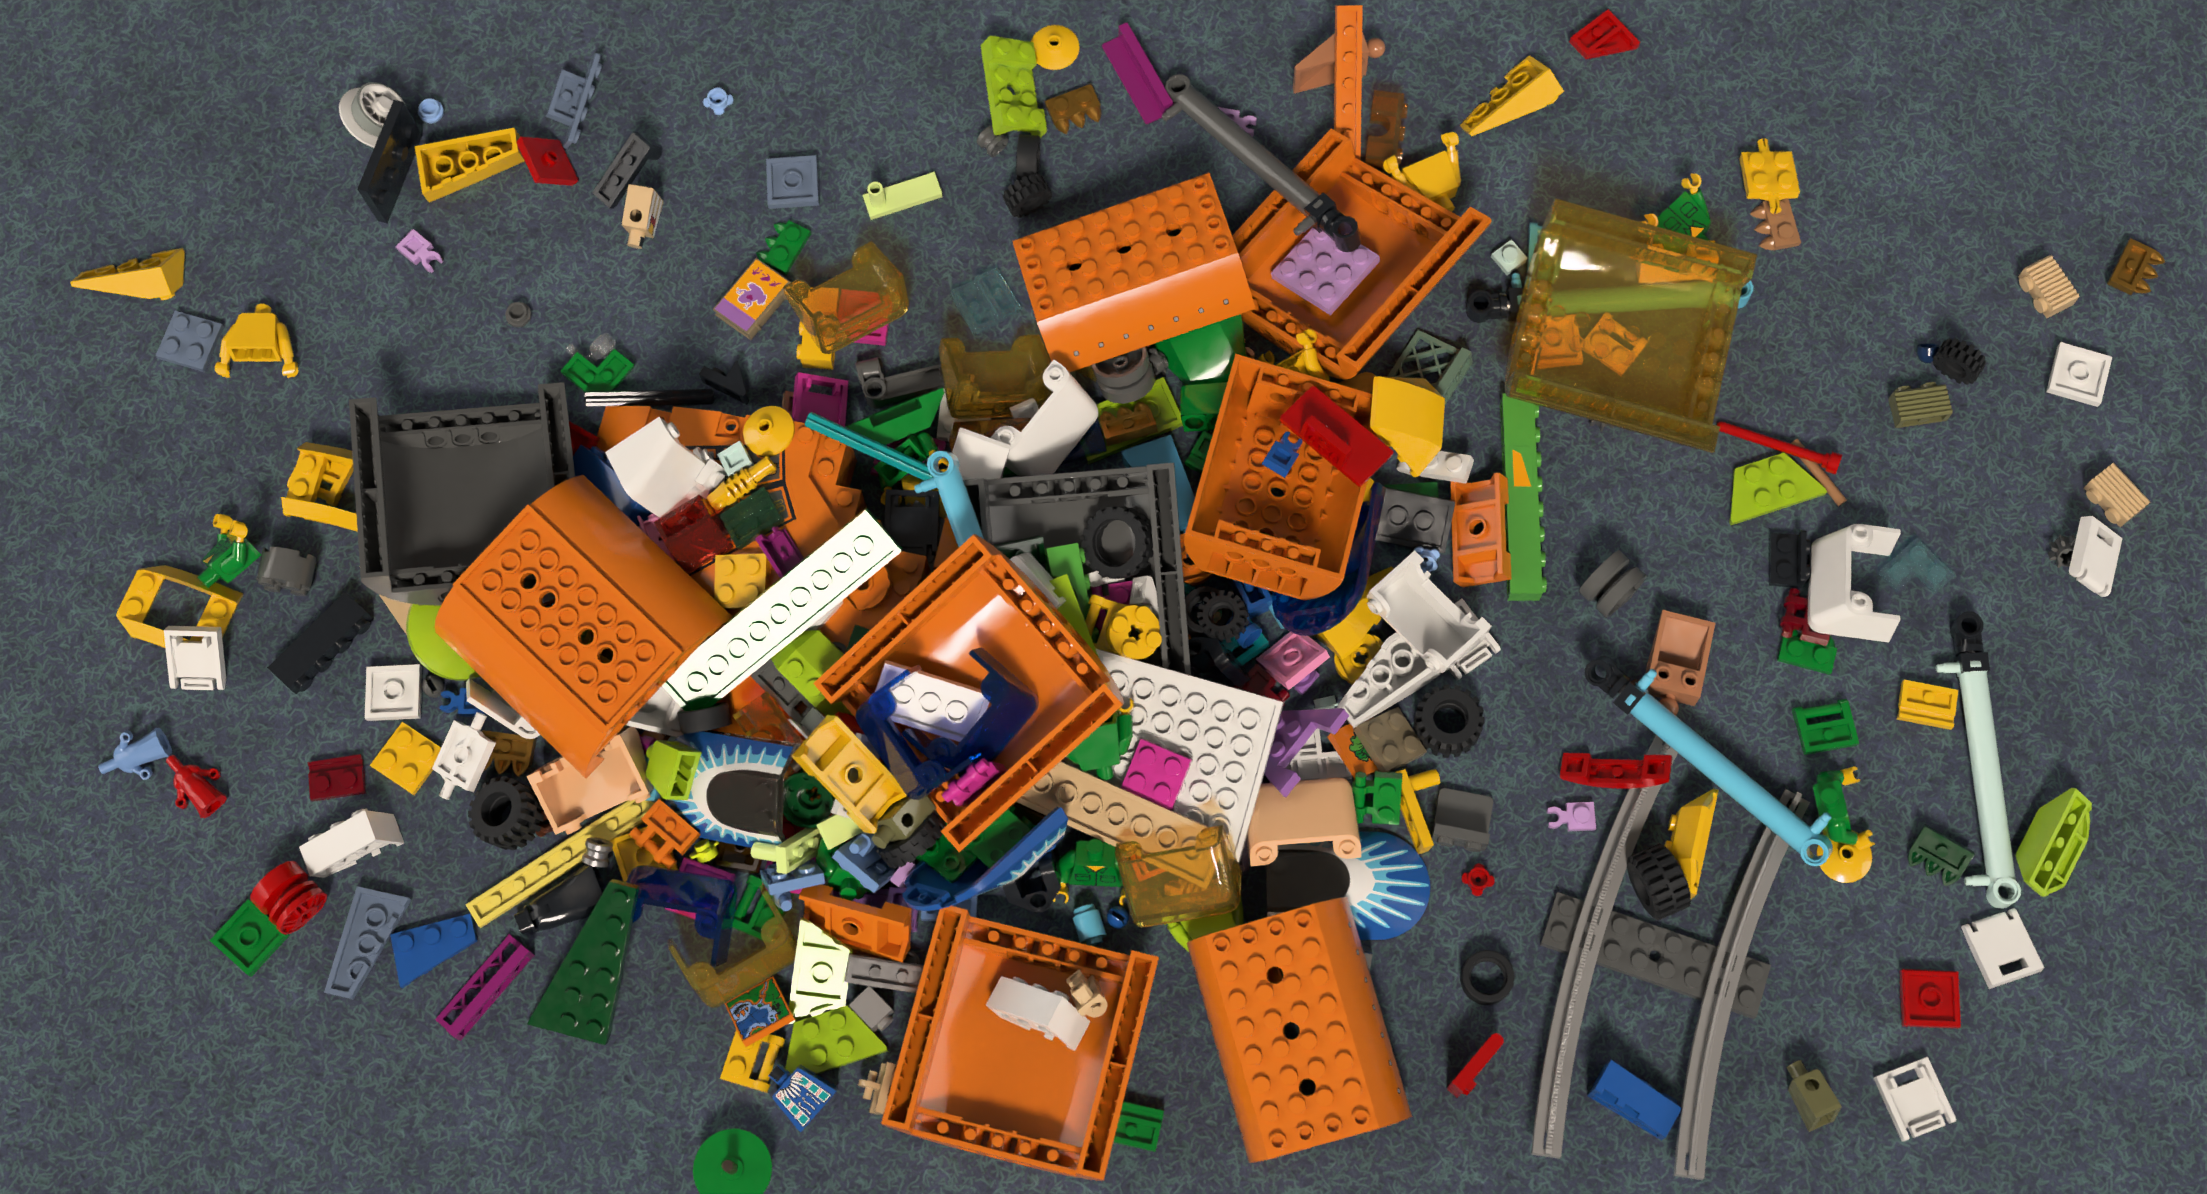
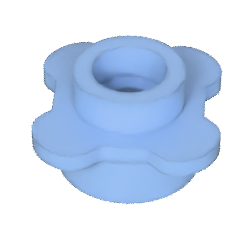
(715, 94)
(1432, 556)

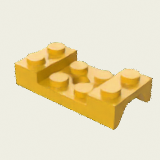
(831, 754)

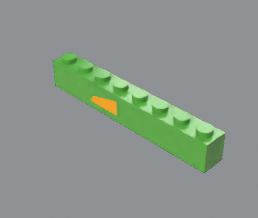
(1524, 508)

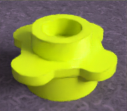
(705, 850)

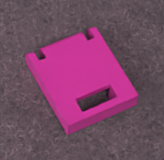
(828, 406)

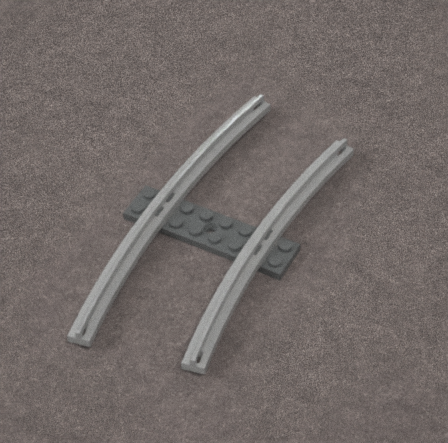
(1713, 974)

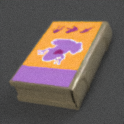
(752, 299)

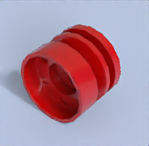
(288, 897)

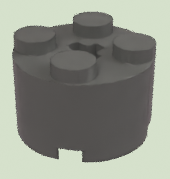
(285, 570)

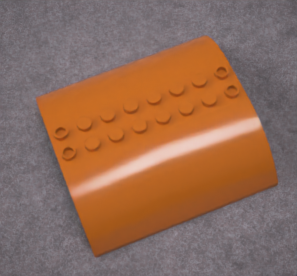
(1407, 231)
(991, 604)
(1005, 1088)

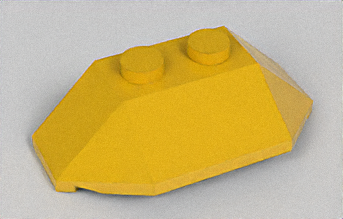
(1690, 836)

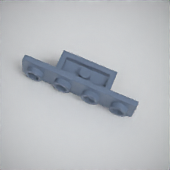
(570, 98)

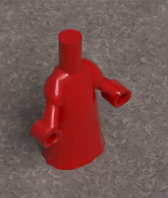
(200, 792)

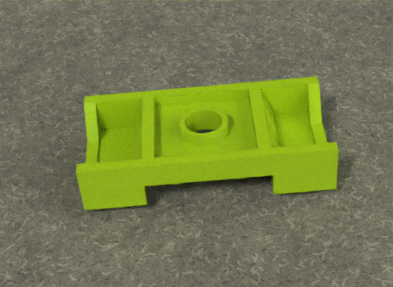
(1011, 65)

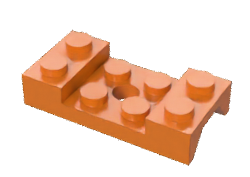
(1482, 556)
(878, 931)

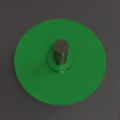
(732, 1164)

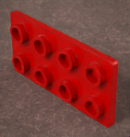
(1336, 436)

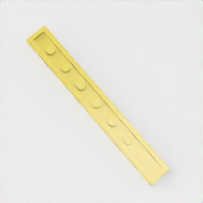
(554, 862)

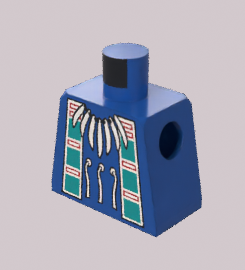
(801, 1093)

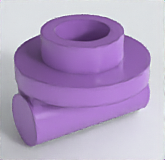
(1306, 682)

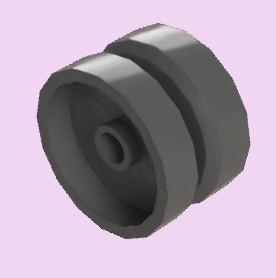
(1125, 376)
(1616, 587)

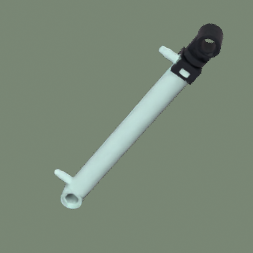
(1972, 669)

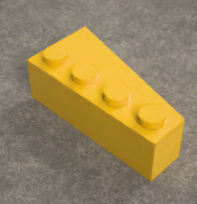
(465, 161)

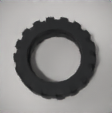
(1093, 544)
(906, 850)

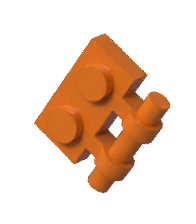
(670, 827)

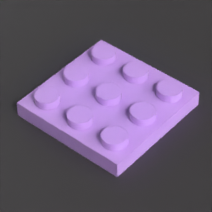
(1323, 272)

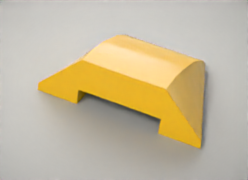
(1408, 418)

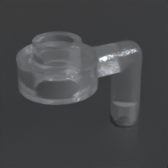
(599, 348)

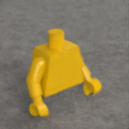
(1434, 176)
(257, 338)
(1304, 360)

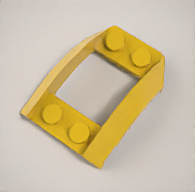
(306, 485)
(143, 593)

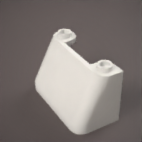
(1054, 427)
(657, 467)
(1425, 615)

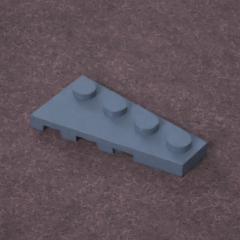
(364, 936)

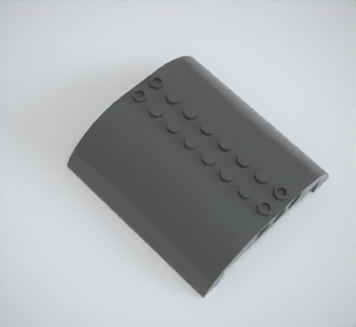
(447, 485)
(1059, 511)

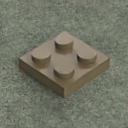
(1390, 740)

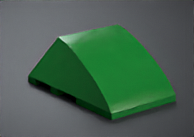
(1206, 352)
(900, 419)

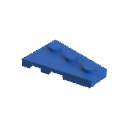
(427, 946)

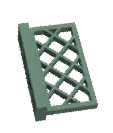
(1453, 370)

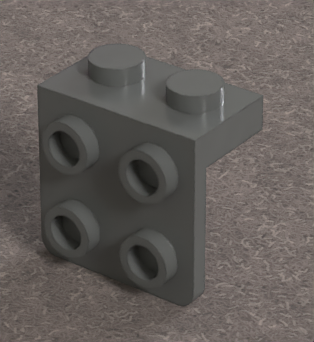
(1462, 820)

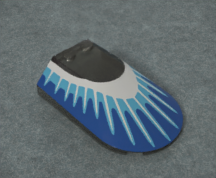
(736, 788)
(1384, 886)

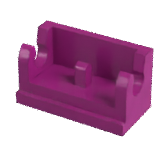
(780, 550)

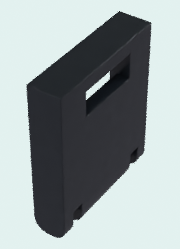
(913, 526)

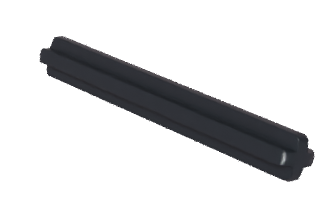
(649, 397)

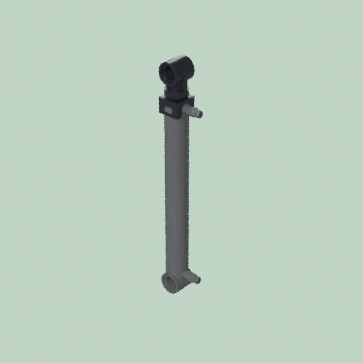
(1319, 209)

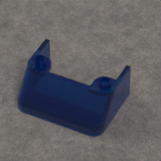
(1010, 710)
(914, 777)
(707, 896)

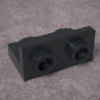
(1788, 559)

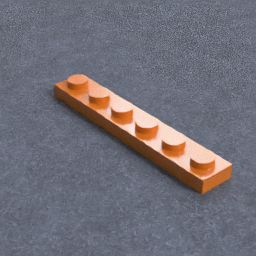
(1348, 73)

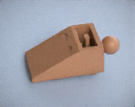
(1319, 66)
(1681, 655)

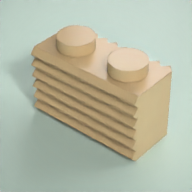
(2048, 286)
(2116, 495)

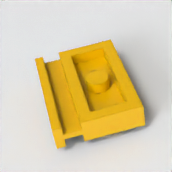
(1927, 704)

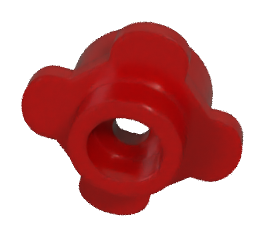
(1478, 887)

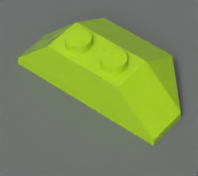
(806, 661)
(2054, 842)

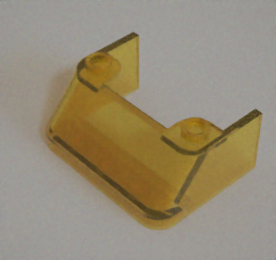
(722, 987)

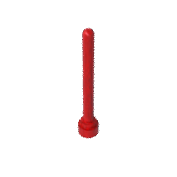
(1827, 461)

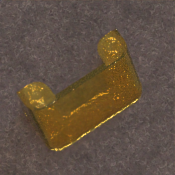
(851, 302)
(993, 381)
(1180, 881)

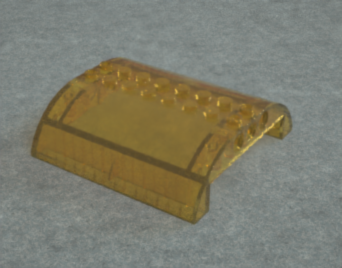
(1626, 324)

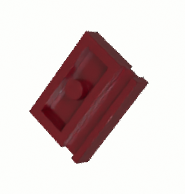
(336, 777)

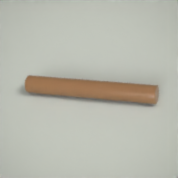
(1822, 478)

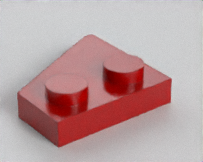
(1604, 37)

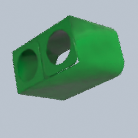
(1201, 405)

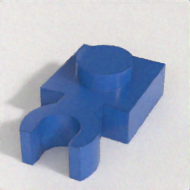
(1282, 455)
(459, 702)

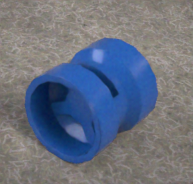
(1251, 634)

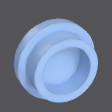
(430, 110)

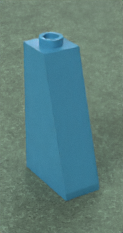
(1159, 452)

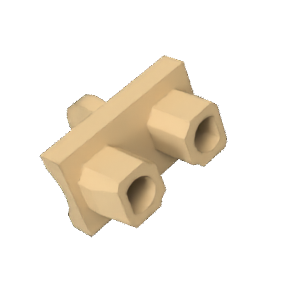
(1087, 995)
(880, 1088)

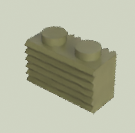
(1920, 405)

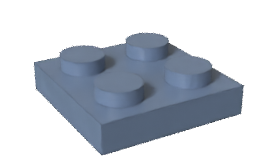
(792, 182)
(189, 341)

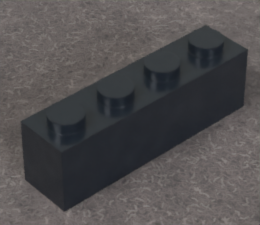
(321, 643)

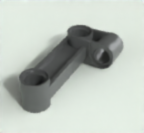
(898, 386)

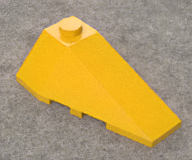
(1353, 630)

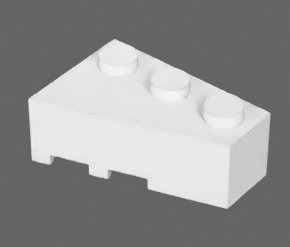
(349, 841)
(1038, 1009)

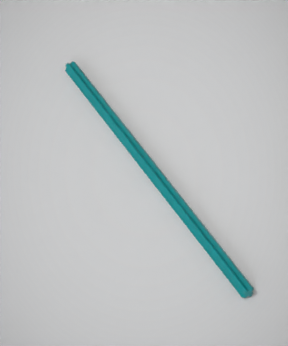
(880, 451)

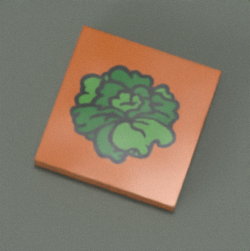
(1352, 751)

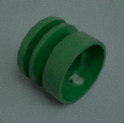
(806, 800)

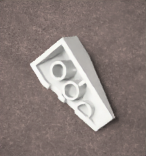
(1387, 680)

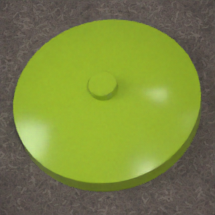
(431, 648)

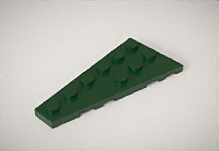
(588, 982)

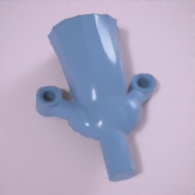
(144, 750)

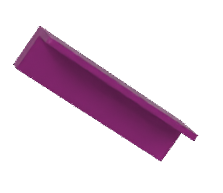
(1137, 75)

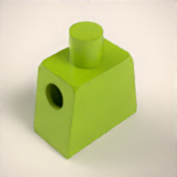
(672, 768)

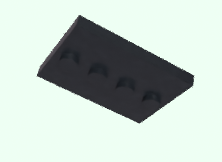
(390, 161)

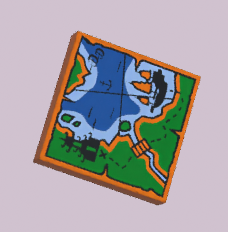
(759, 1011)

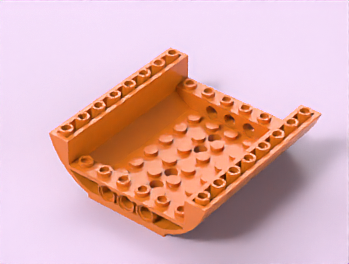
(603, 581)

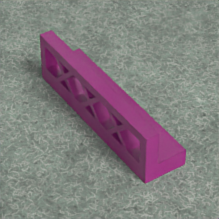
(489, 991)

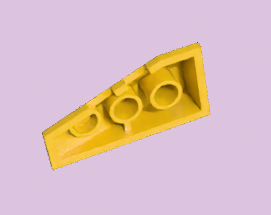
(1527, 90)
(149, 279)

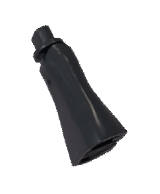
(563, 903)

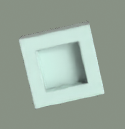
(1509, 257)
(735, 458)

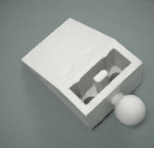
(980, 455)

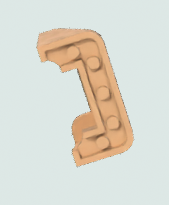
(572, 798)
(1310, 813)

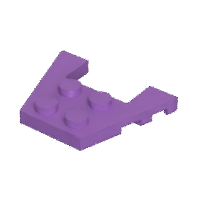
(1290, 736)

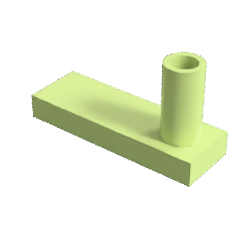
(901, 196)
(791, 852)

